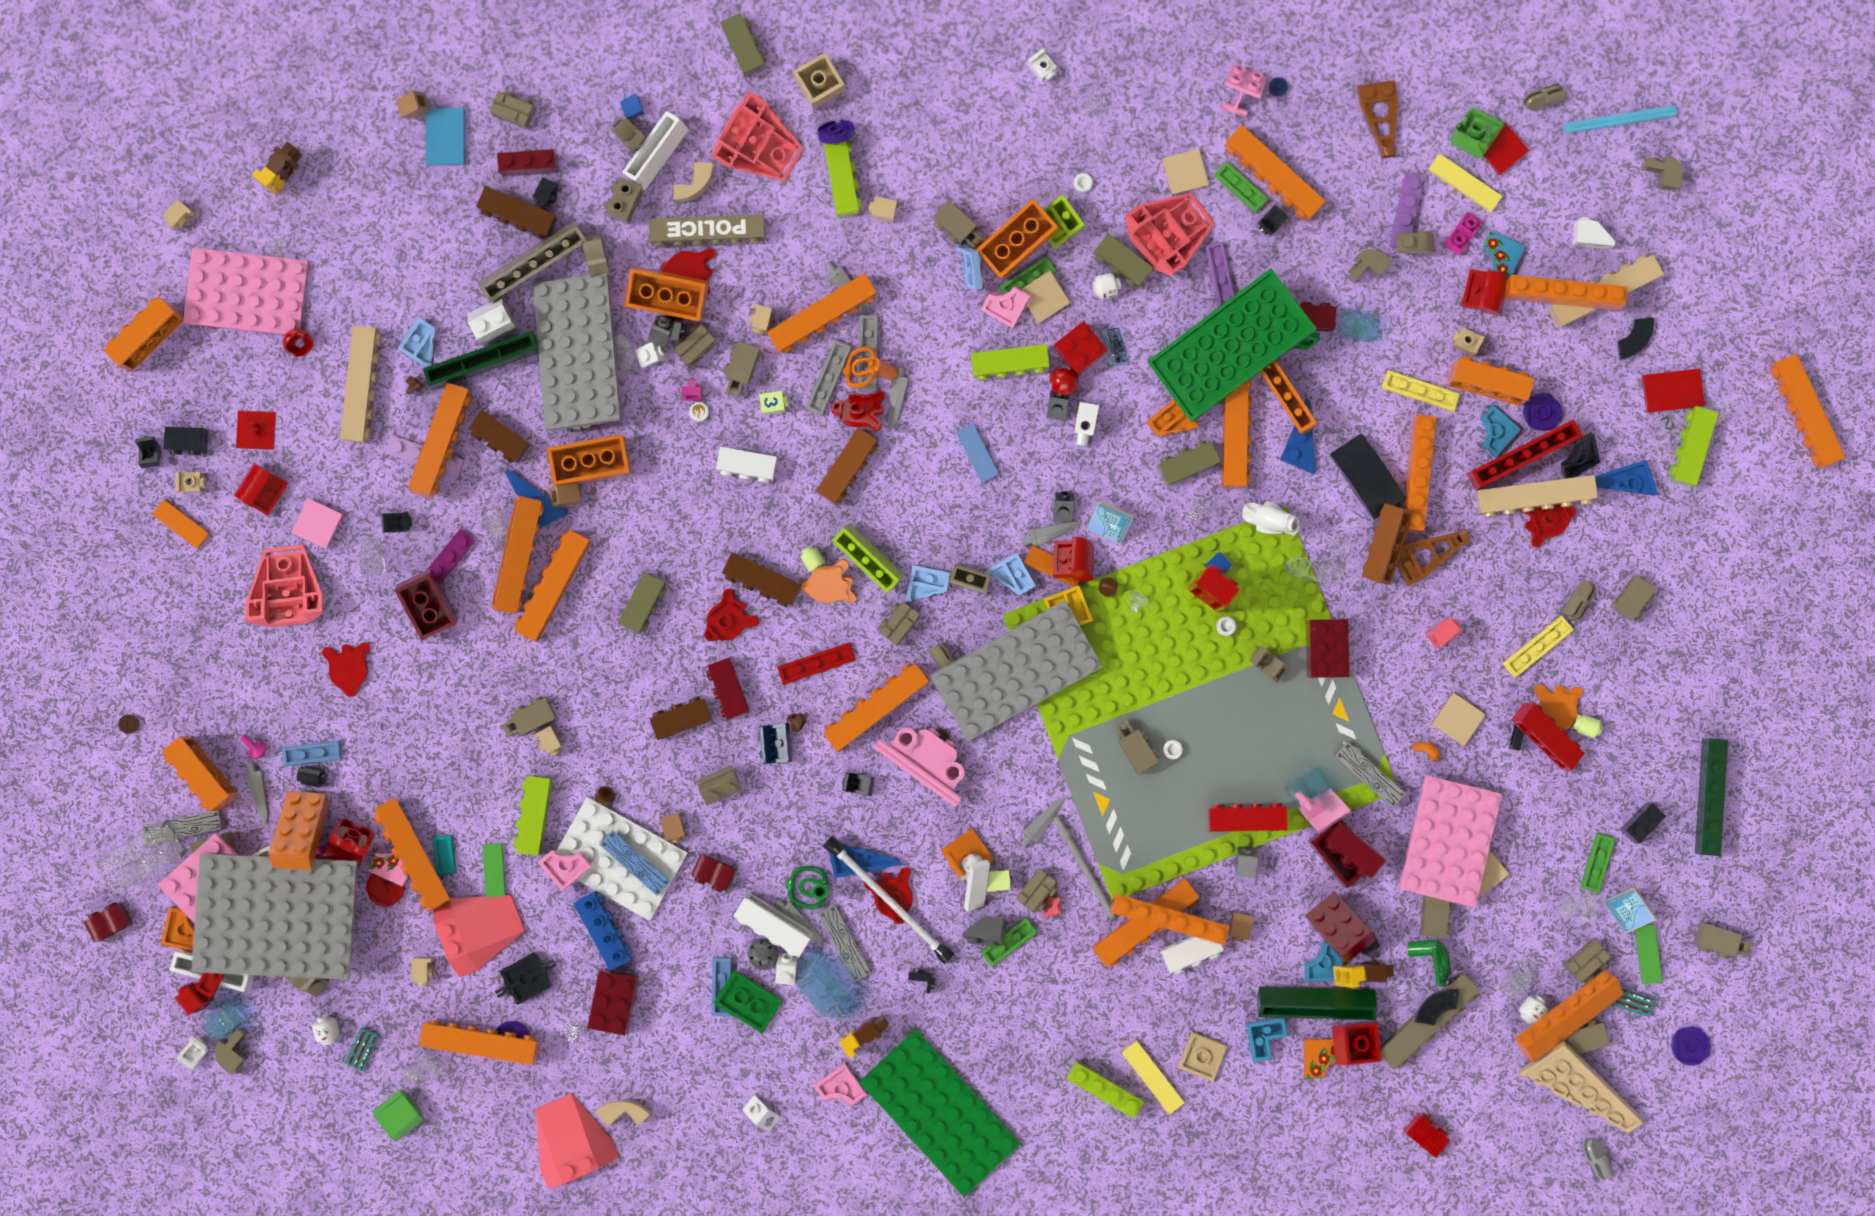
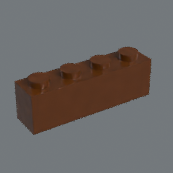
(516, 212)
(762, 579)

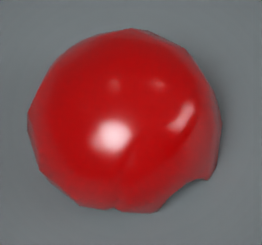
(290, 338)
(1064, 381)

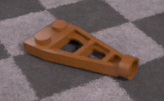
(1378, 93)
(1408, 565)

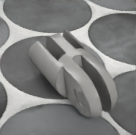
(1597, 1159)

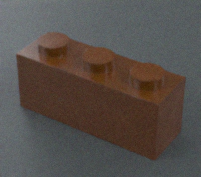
(499, 437)
(680, 718)

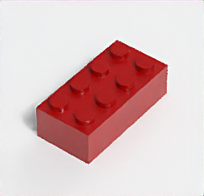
(1214, 588)

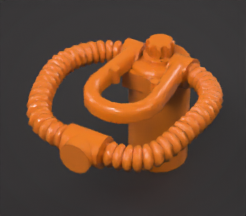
(875, 367)

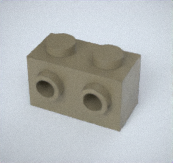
(624, 200)

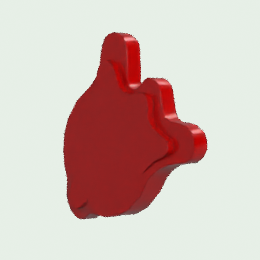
(690, 264)
(860, 410)
(1548, 522)
(727, 619)
(348, 668)
(898, 890)

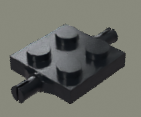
(525, 978)

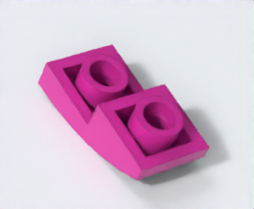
(1463, 233)

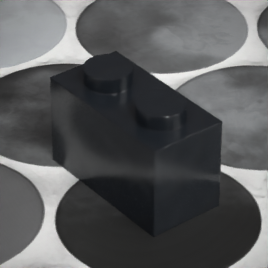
(185, 440)
(1643, 822)

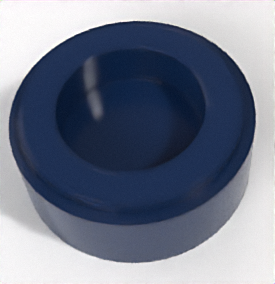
(1278, 87)

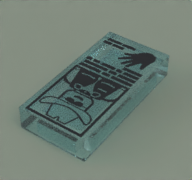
(1115, 347)

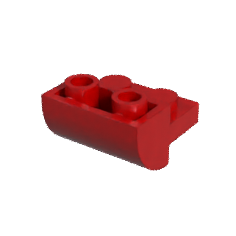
(1485, 291)
(260, 489)
(1074, 559)

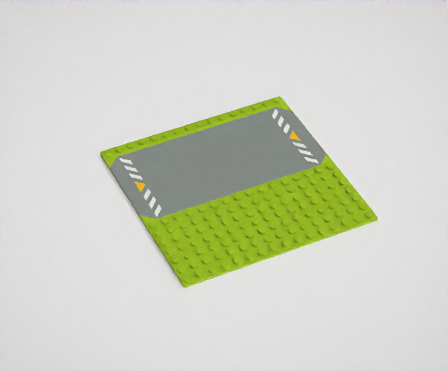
(1194, 686)

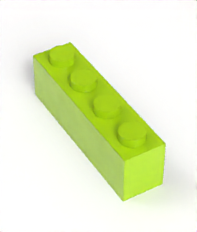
(842, 180)
(1010, 361)
(1693, 447)
(868, 558)
(533, 815)
(1104, 1089)

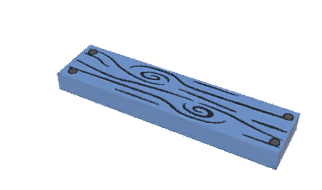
(634, 862)

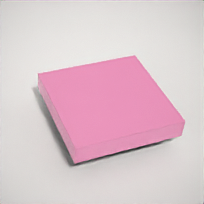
(317, 523)

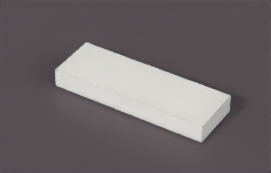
(976, 885)

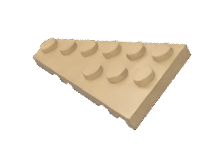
(1578, 1083)

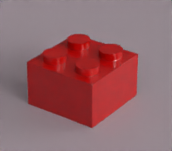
(1080, 348)
(1356, 1043)

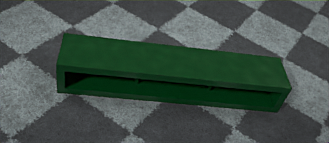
(481, 360)
(1711, 797)
(1317, 1003)

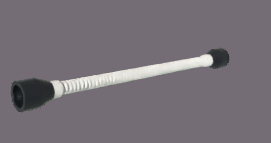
(941, 951)

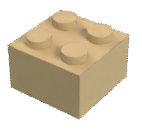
(819, 81)

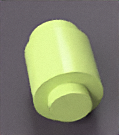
(812, 558)
(1587, 726)

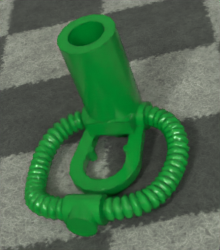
(820, 891)
(1439, 955)

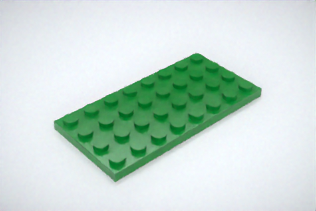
(1231, 345)
(939, 1112)

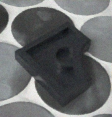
(1582, 457)

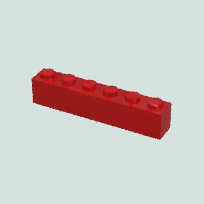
(1524, 454)

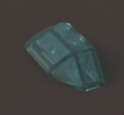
(825, 987)

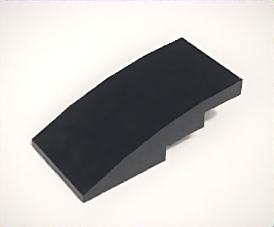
(1367, 475)

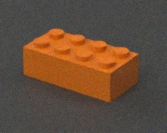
(1018, 239)
(666, 293)
(143, 334)
(1490, 381)
(589, 460)
(199, 773)
(299, 830)

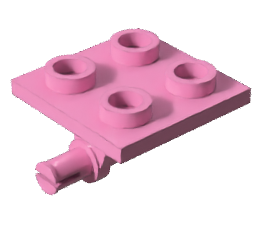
(1246, 82)
(1322, 810)

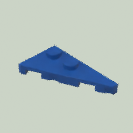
(1300, 449)
(1631, 478)
(522, 488)
(866, 860)

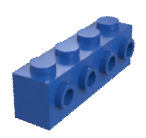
(602, 930)

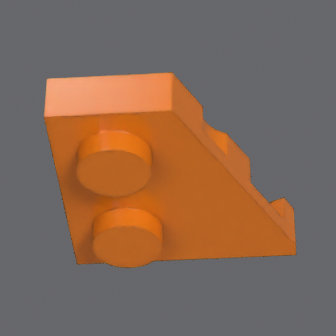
(1170, 421)

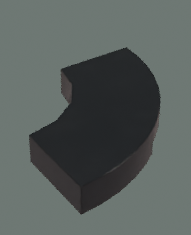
(1637, 339)
(1435, 1005)

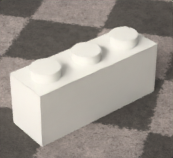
(746, 465)
(1189, 952)

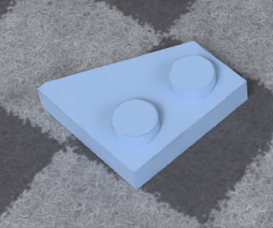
(971, 267)
(419, 342)
(1013, 574)
(926, 582)

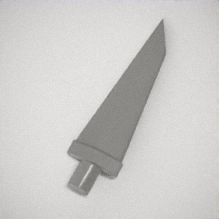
(839, 279)
(897, 394)
(1045, 534)
(256, 786)
(1039, 826)
(793, 913)

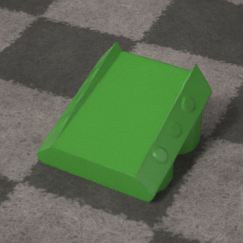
(1476, 132)
(398, 1114)

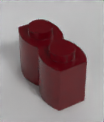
(714, 873)
(108, 922)

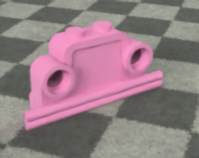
(927, 760)

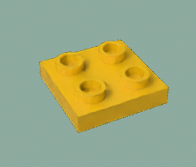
(1075, 602)

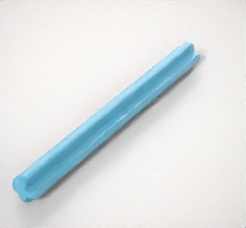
(1620, 119)

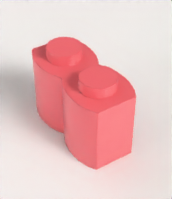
(1443, 632)

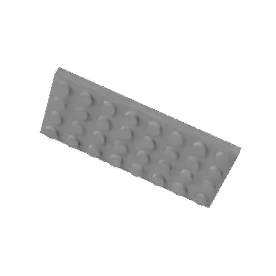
(577, 352)
(1016, 670)

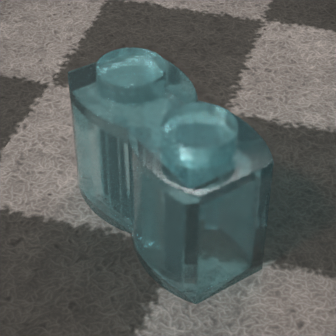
(1358, 326)
(1311, 785)
(224, 1020)

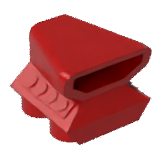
(348, 842)

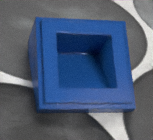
(631, 106)
(1220, 561)

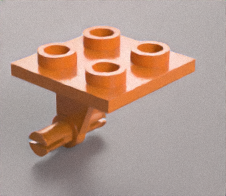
(963, 846)

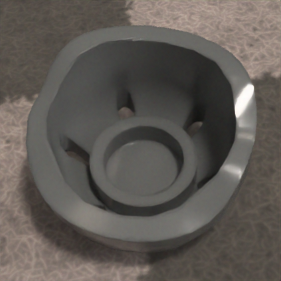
(762, 953)

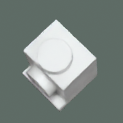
(1042, 73)

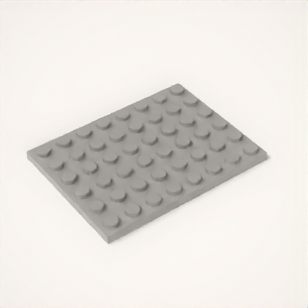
(274, 918)

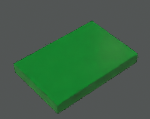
(747, 1001)

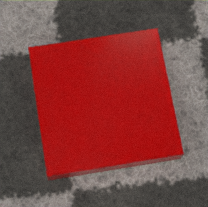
(1505, 150)

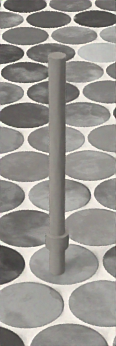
(1065, 834)

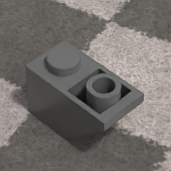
(661, 330)
(987, 930)

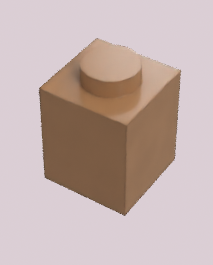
(413, 105)
(565, 495)
(673, 827)
(1240, 926)

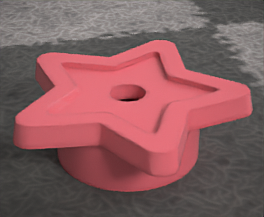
(1055, 909)

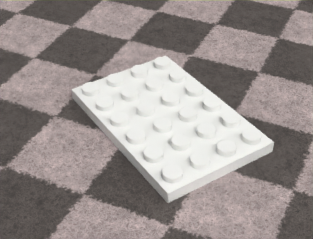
(607, 874)

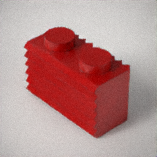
(191, 999)
(1426, 1135)

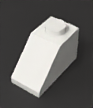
(1591, 234)

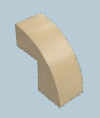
(701, 180)
(613, 1109)

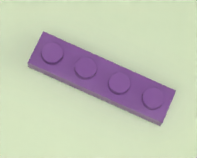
(1407, 206)

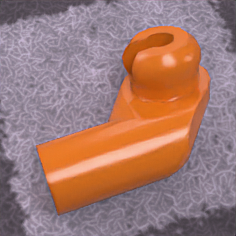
(1429, 748)

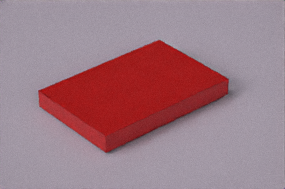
(1673, 390)

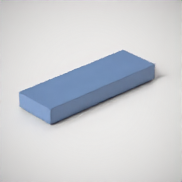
(977, 453)
(311, 753)
(720, 973)

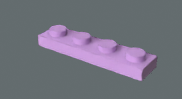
(411, 451)

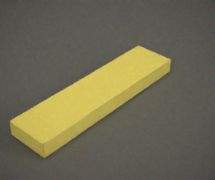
(1465, 183)
(1420, 390)
(1538, 646)
(1152, 1077)

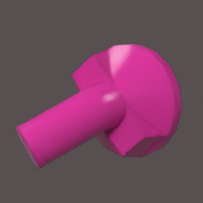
(256, 750)

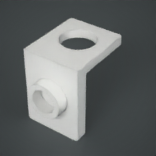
(760, 1113)

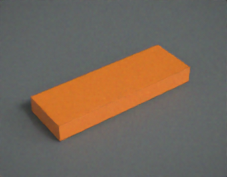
(180, 524)
(1043, 562)

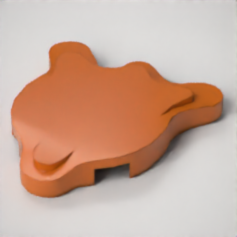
(829, 584)
(1560, 704)

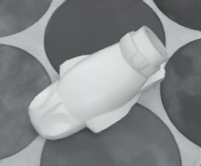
(1270, 518)

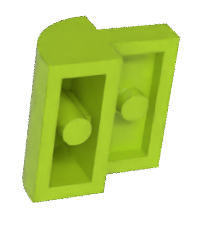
(1065, 218)

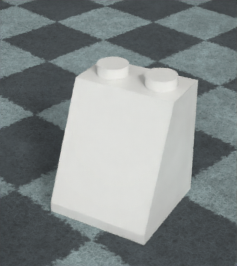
(492, 322)

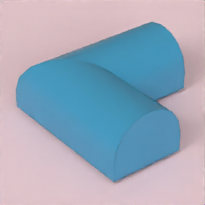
(1259, 1035)

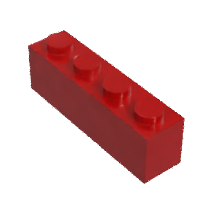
(1548, 736)
(1247, 819)

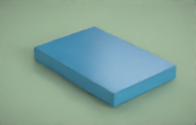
(445, 136)

